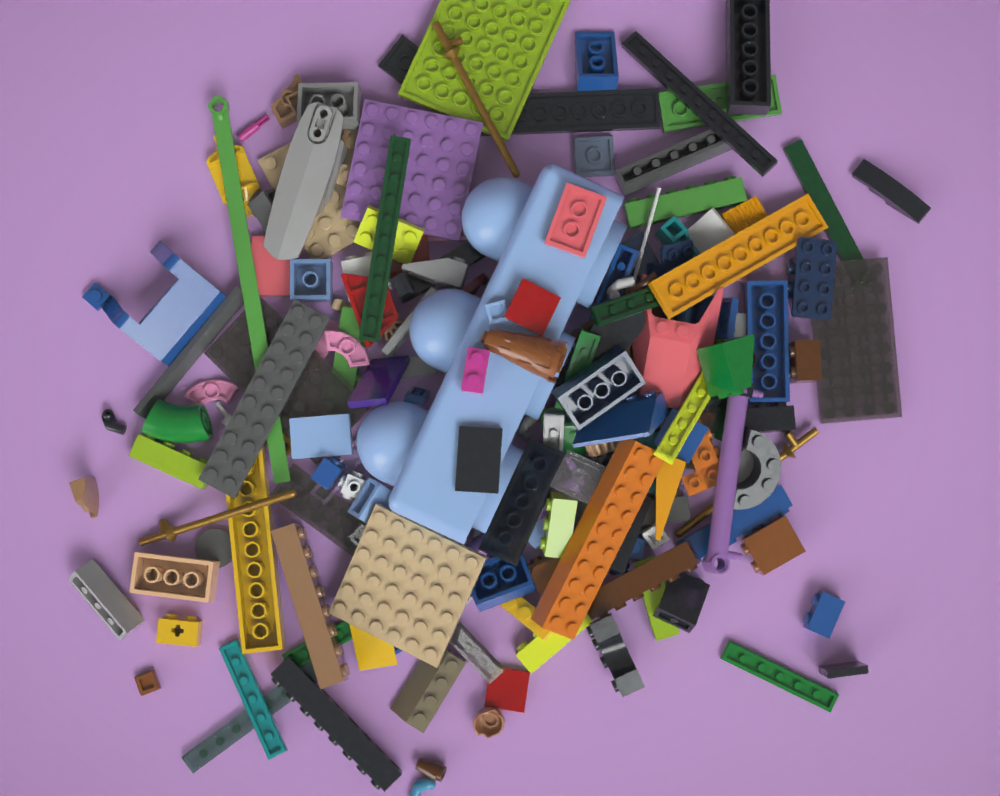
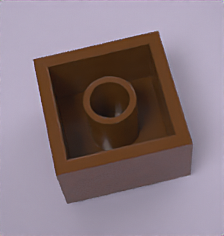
(805, 361)

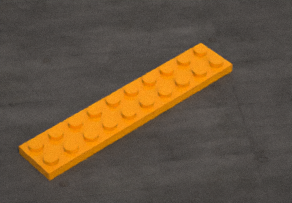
(737, 256)

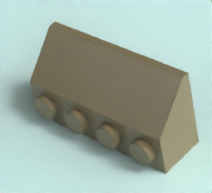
(427, 690)

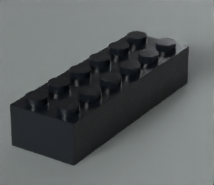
(748, 57)

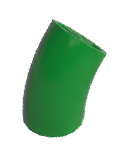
(178, 422)

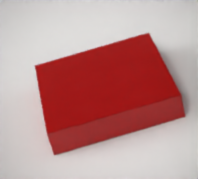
(532, 307)
(508, 690)

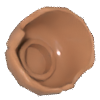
(488, 722)

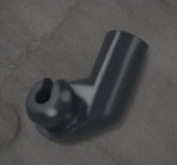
(111, 423)

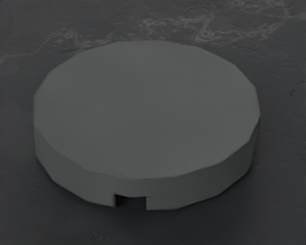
(214, 545)

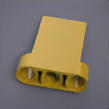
(371, 651)

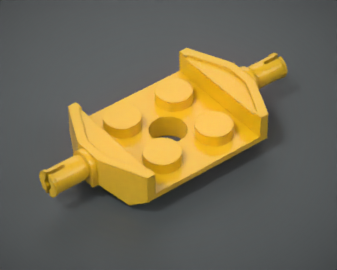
(248, 180)

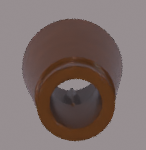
(431, 769)

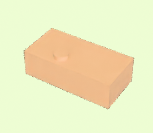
(174, 576)

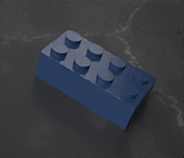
(598, 387)

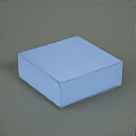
(496, 311)

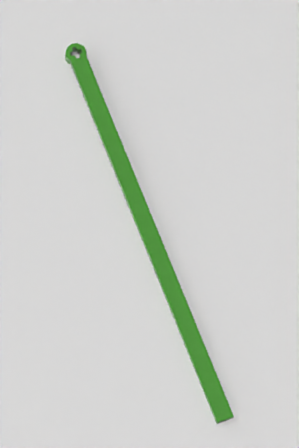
(246, 269)

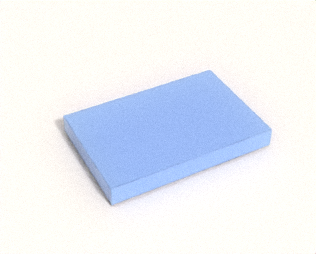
(321, 436)

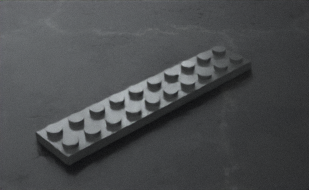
(264, 399)

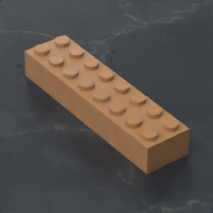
(310, 605)

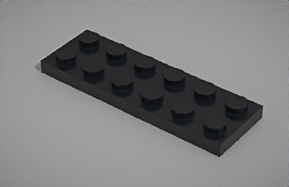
(522, 502)

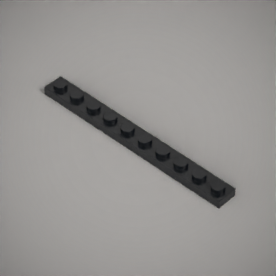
(699, 104)

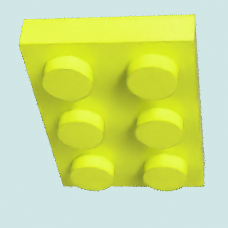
(406, 239)

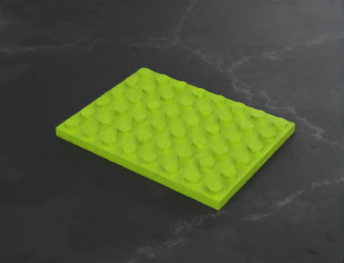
(499, 51)

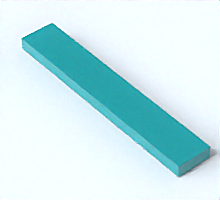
(253, 699)

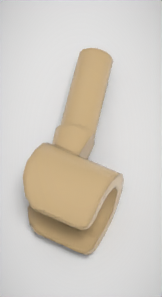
(338, 303)

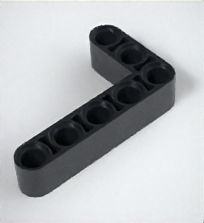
(411, 287)

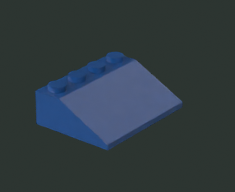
(626, 420)

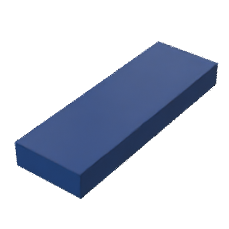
(417, 396)

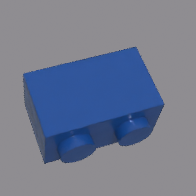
(328, 472)
(823, 613)

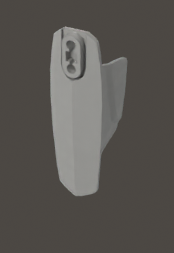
(305, 180)

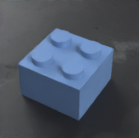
(311, 280)

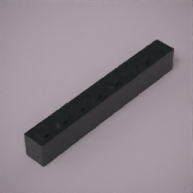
(336, 723)

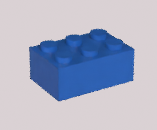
(501, 583)

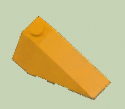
(666, 487)

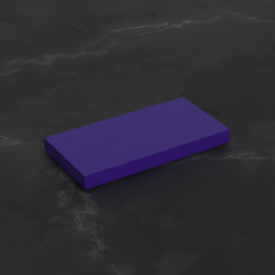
(379, 382)

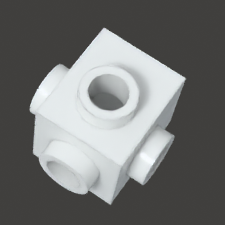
(348, 479)

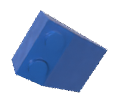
(596, 61)

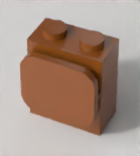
(772, 545)
(542, 571)

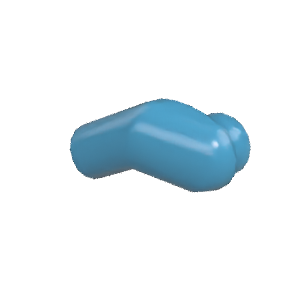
(422, 785)

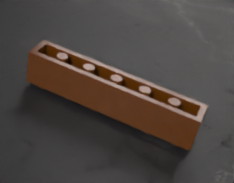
(644, 577)

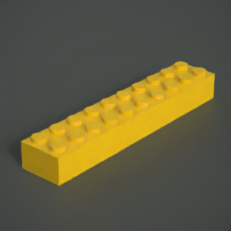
(256, 565)

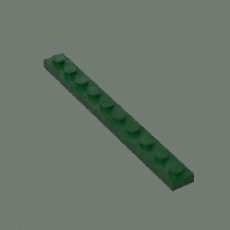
(384, 238)

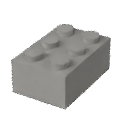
(341, 95)

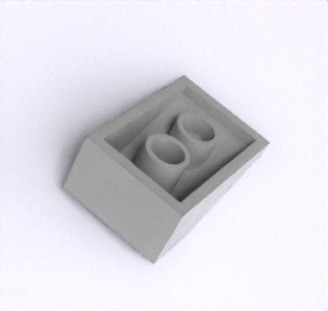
(442, 272)

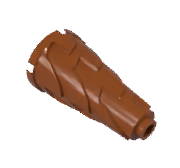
(533, 353)

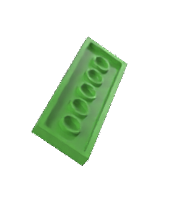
(678, 117)

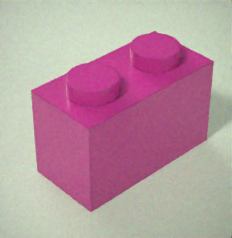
(475, 371)

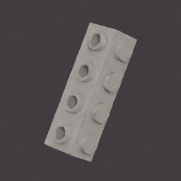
(106, 599)

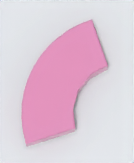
(348, 347)
(211, 390)

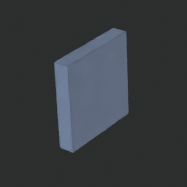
(594, 156)

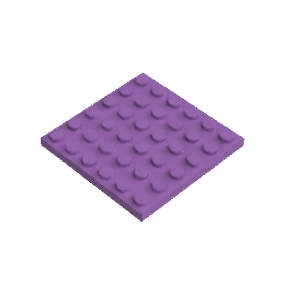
(437, 167)

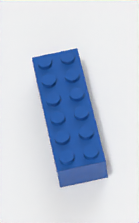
(768, 321)

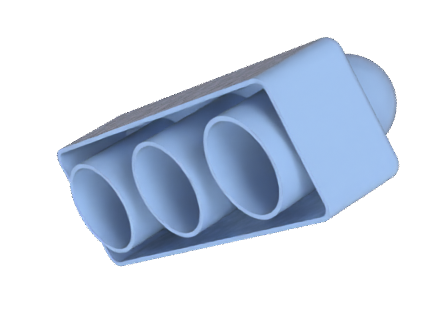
(420, 447)

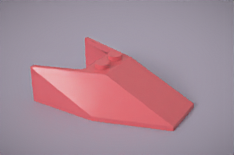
(668, 352)

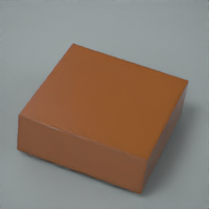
(147, 682)

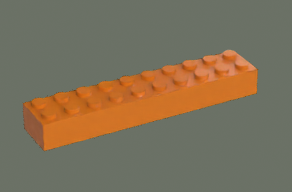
(597, 538)

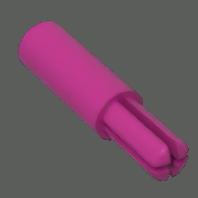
(251, 129)

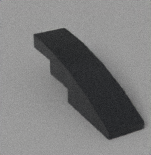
(891, 191)

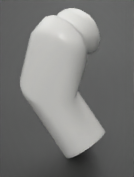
(619, 284)

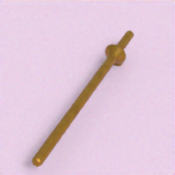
(452, 54)
(788, 451)
(170, 532)

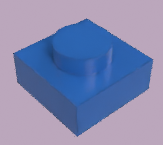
(96, 296)

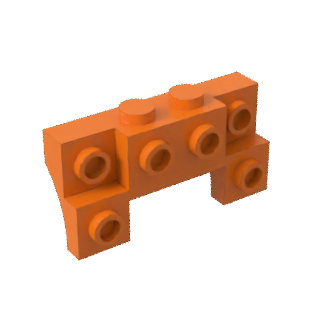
(705, 464)

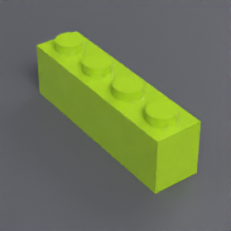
(169, 460)
(651, 600)

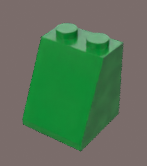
(728, 366)

